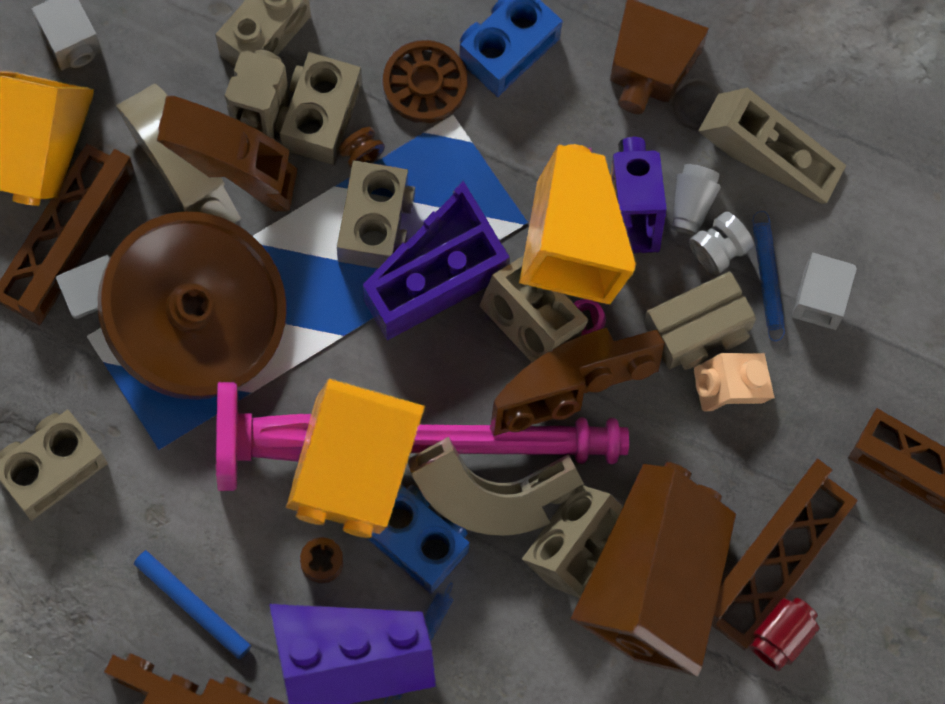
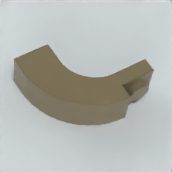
(189, 186)
(489, 505)

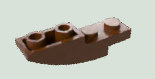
(230, 150)
(557, 380)
(138, 676)

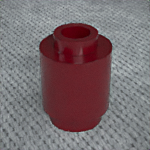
(785, 633)

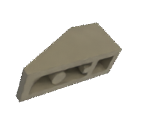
(771, 144)

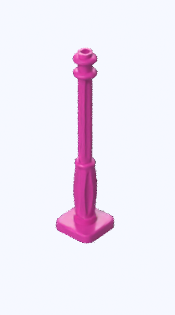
(283, 437)

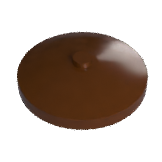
(191, 304)

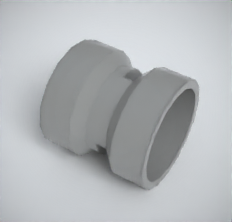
(721, 243)

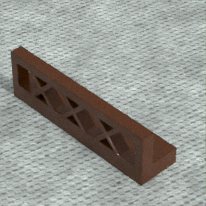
(72, 238)
(897, 465)
(772, 536)

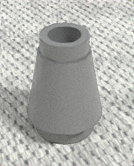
(694, 197)

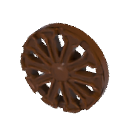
(424, 81)

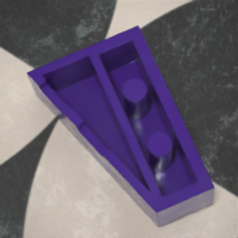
(436, 267)
(351, 653)

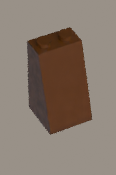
(660, 571)

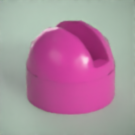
(597, 314)

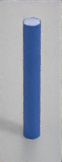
(192, 605)

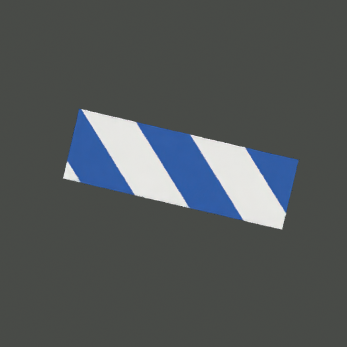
(320, 292)

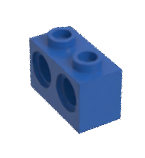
(518, 46)
(406, 544)

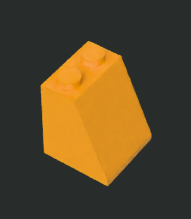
(38, 134)
(577, 229)
(353, 458)

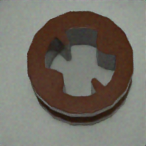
(361, 146)
(307, 561)

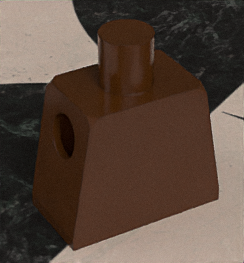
(653, 54)

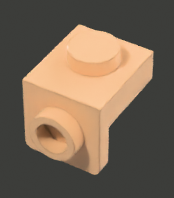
(733, 380)

